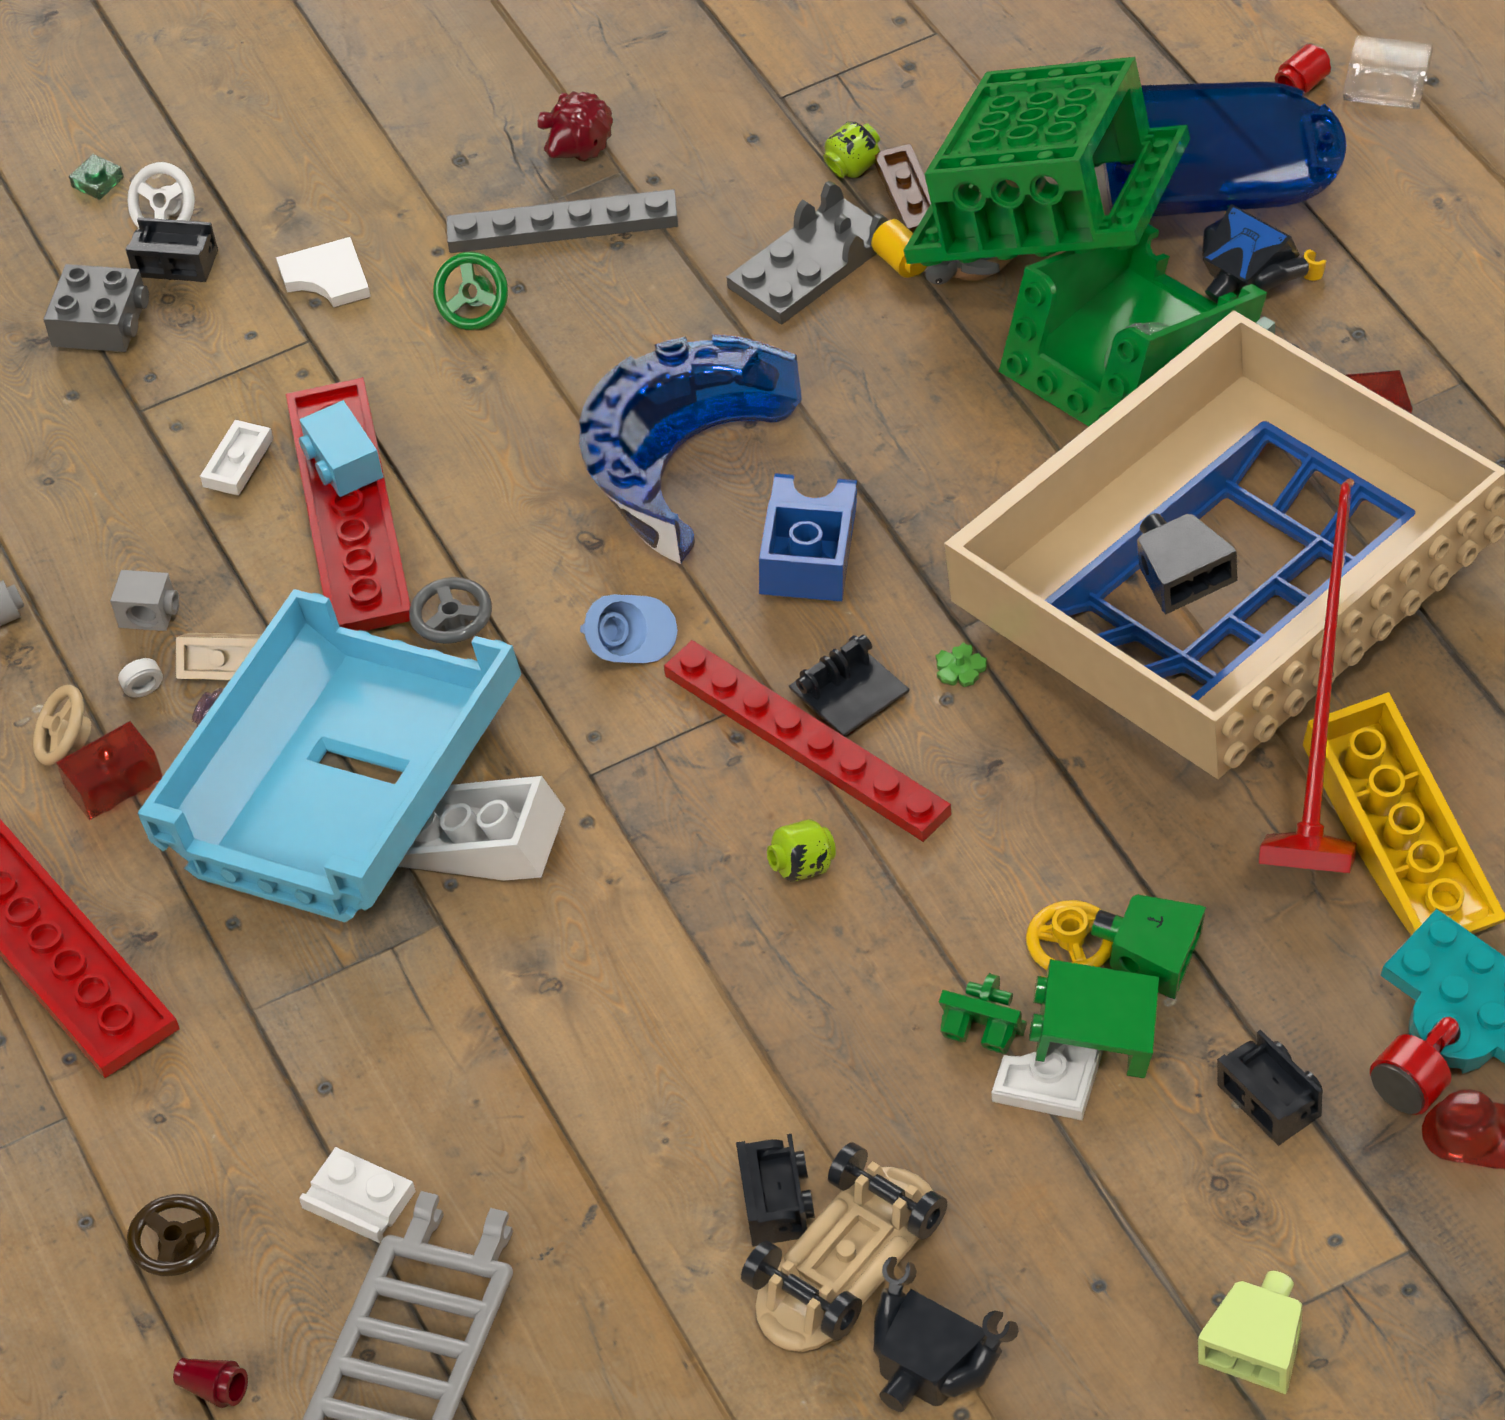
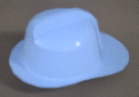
(629, 628)

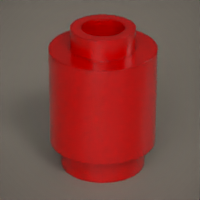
(1304, 68)

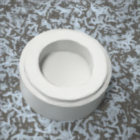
(140, 677)

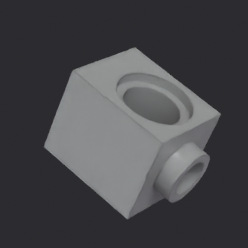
(144, 600)

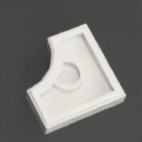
(327, 270)
(1054, 1086)

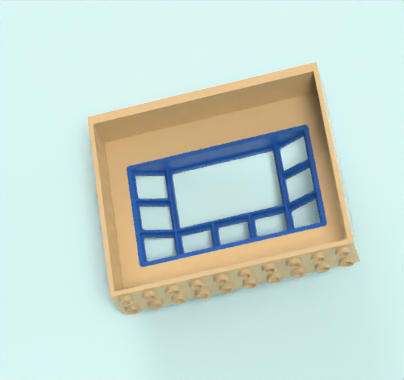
(1181, 450)

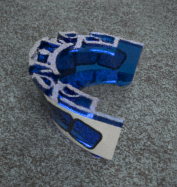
(663, 400)

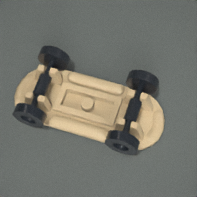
(840, 1258)

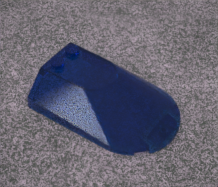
(1245, 147)

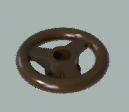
(176, 1240)

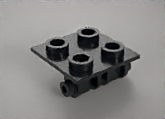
(848, 686)

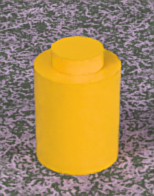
(889, 244)

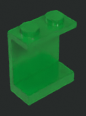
(1096, 1011)

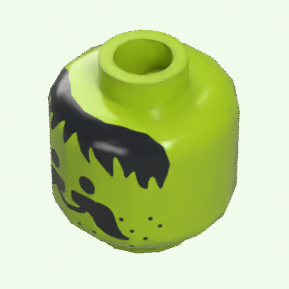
(851, 149)
(801, 850)

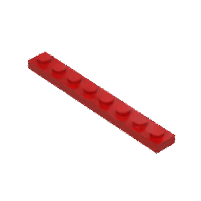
(808, 741)

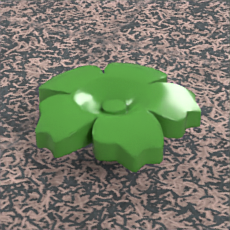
(960, 665)

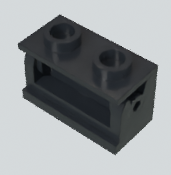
(172, 249)
(1270, 1087)
(773, 1190)

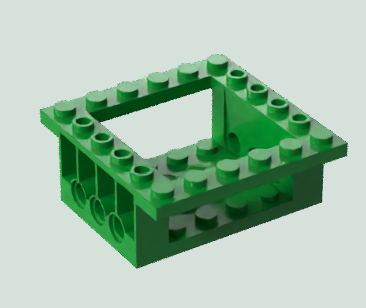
(1051, 125)

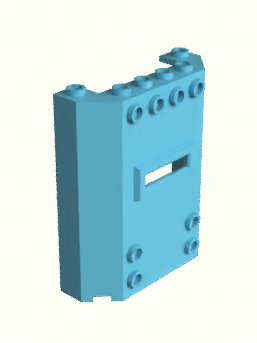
(250, 785)

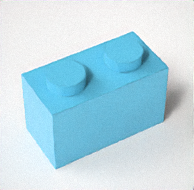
(340, 449)

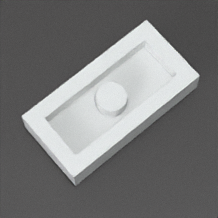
(236, 457)

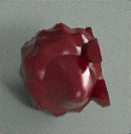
(578, 126)

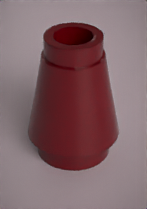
(213, 1380)

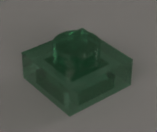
(96, 176)

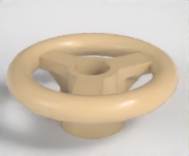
(66, 728)

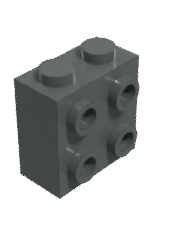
(96, 308)

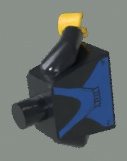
(1250, 251)

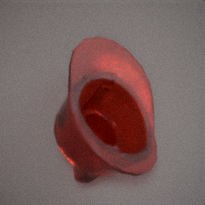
(1467, 1129)

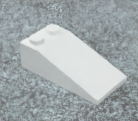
(490, 830)

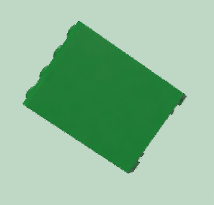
(1081, 304)

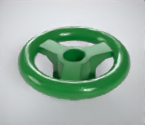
(484, 290)

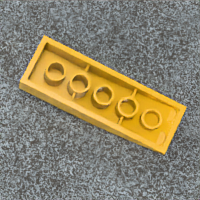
(1402, 819)

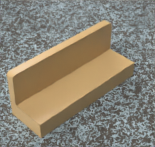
(211, 654)

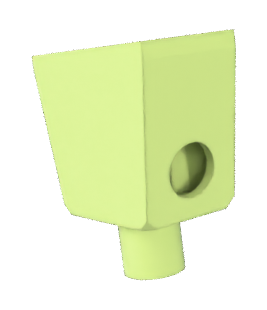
(1255, 1333)

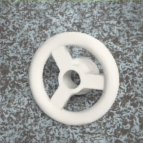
(178, 196)

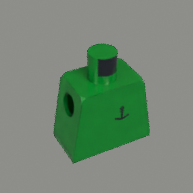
(1153, 938)

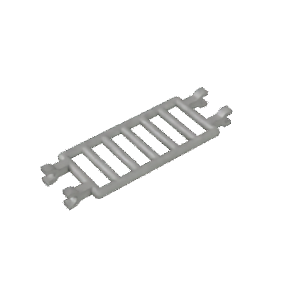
(416, 1247)

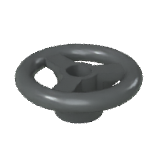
(453, 619)

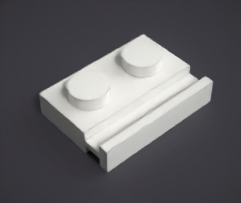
(357, 1194)

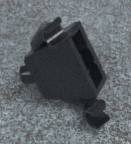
(930, 1348)

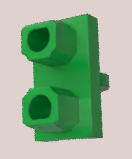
(1000, 1021)

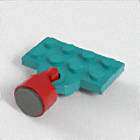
(1455, 1013)

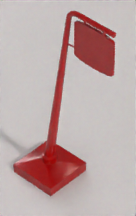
(1308, 846)

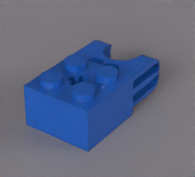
(807, 541)

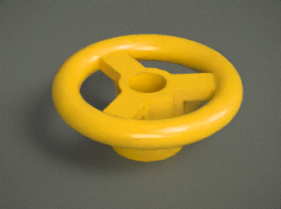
(1069, 927)

